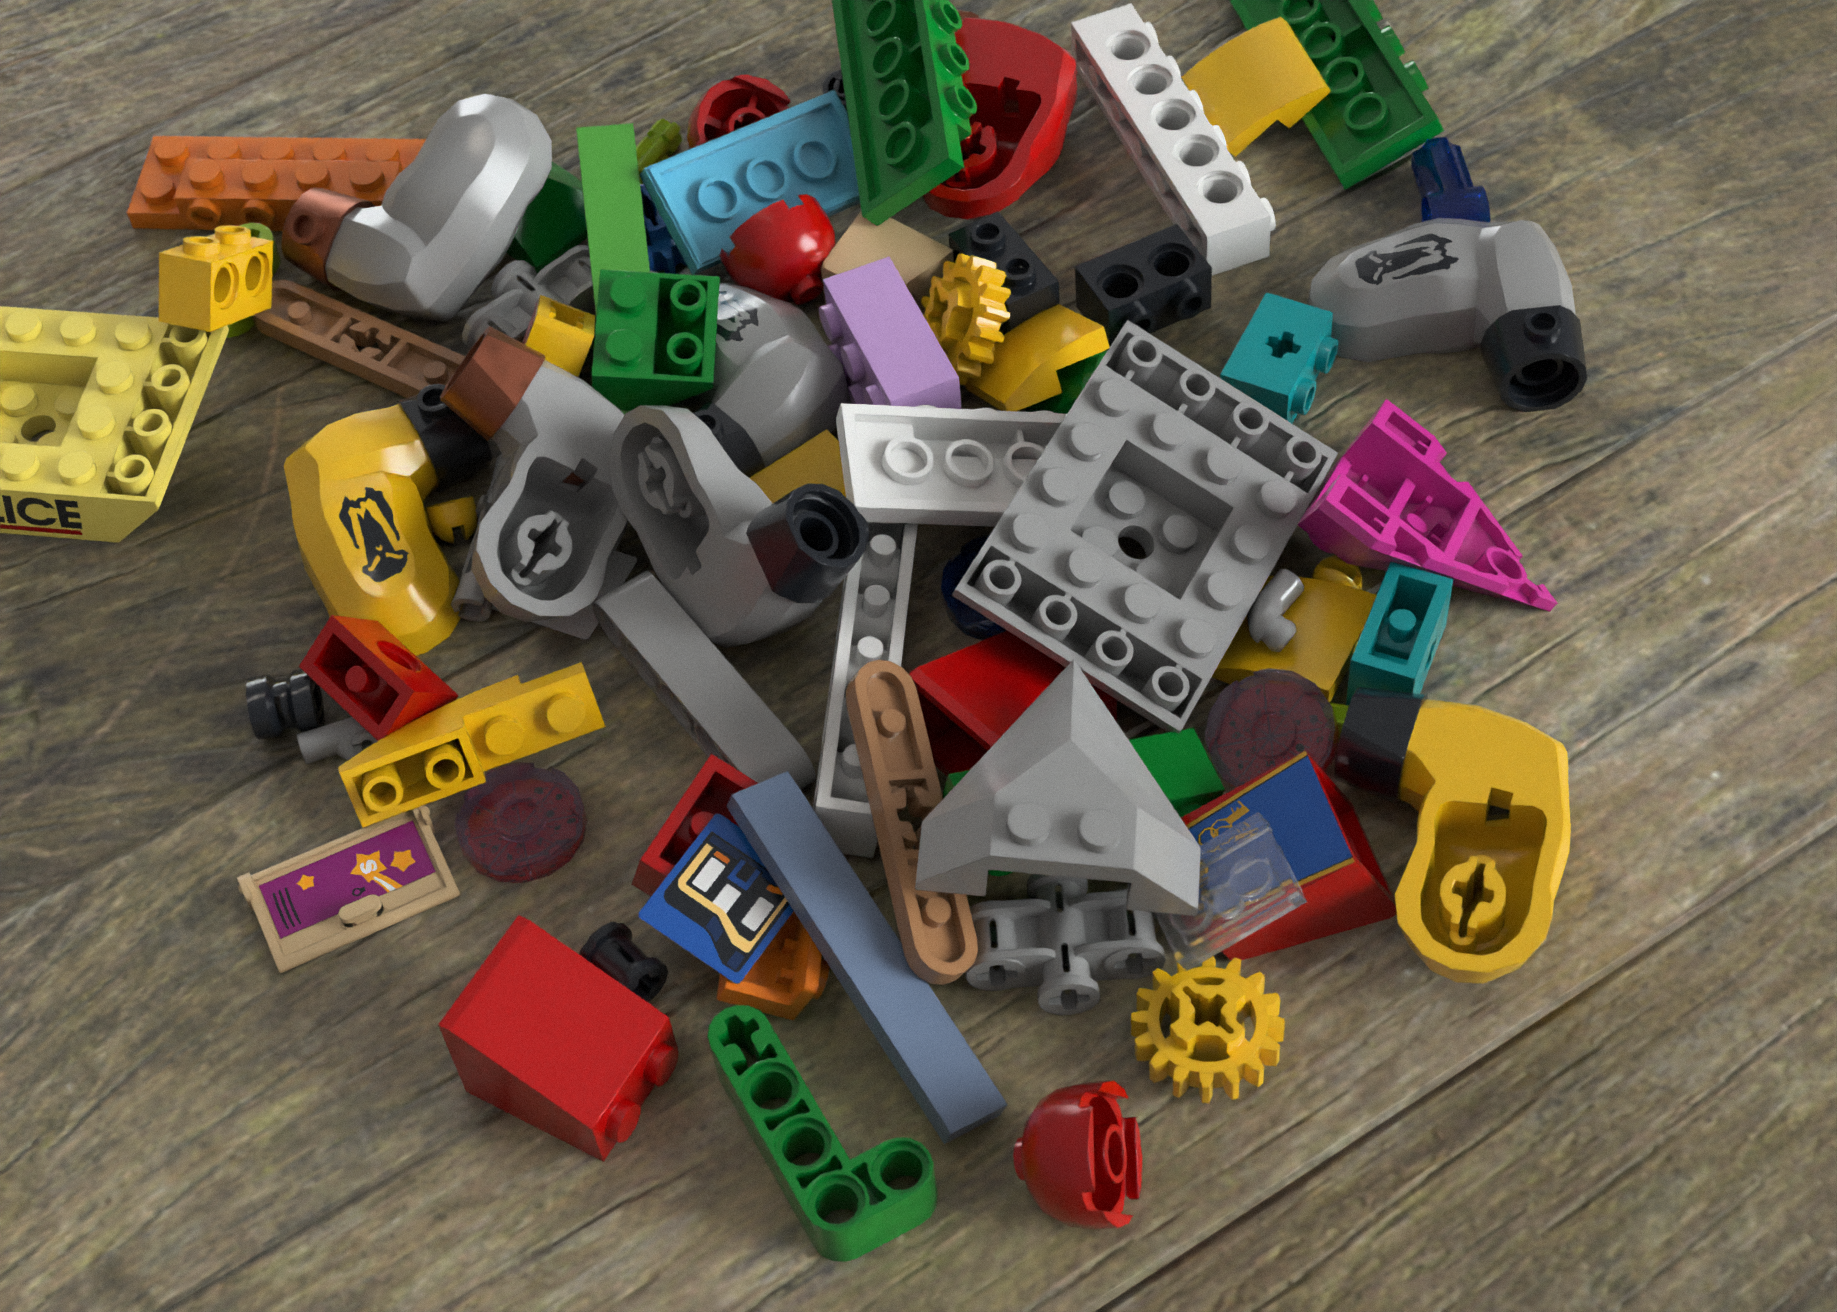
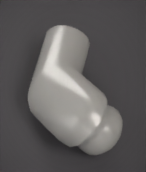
(1267, 611)
(339, 738)

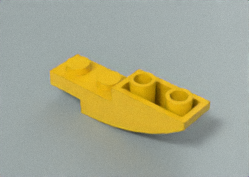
(465, 738)

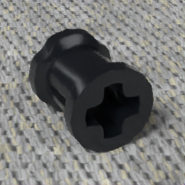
(619, 957)

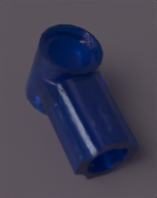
(1447, 184)

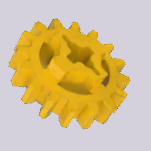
(967, 312)
(1207, 1028)

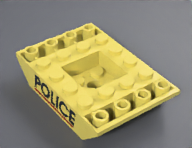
(119, 413)

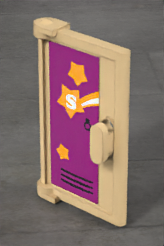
(346, 881)

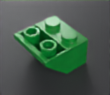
(654, 337)

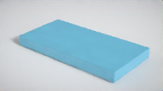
(732, 177)

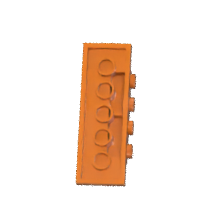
(257, 179)

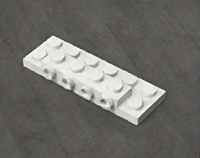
(938, 461)

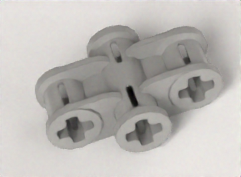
(515, 300)
(1039, 941)

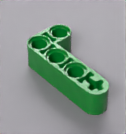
(801, 1128)

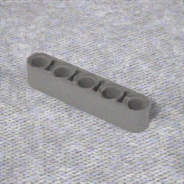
(698, 682)

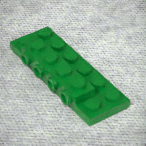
(902, 98)
(1374, 98)

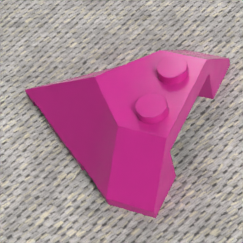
(1401, 506)

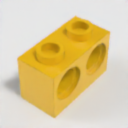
(215, 279)

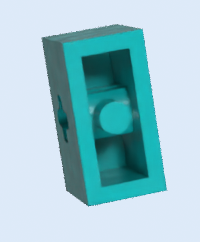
(1283, 355)
(1401, 631)

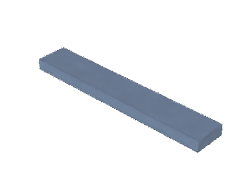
(866, 957)

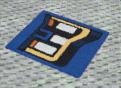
(719, 901)

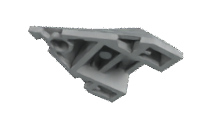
(1066, 802)

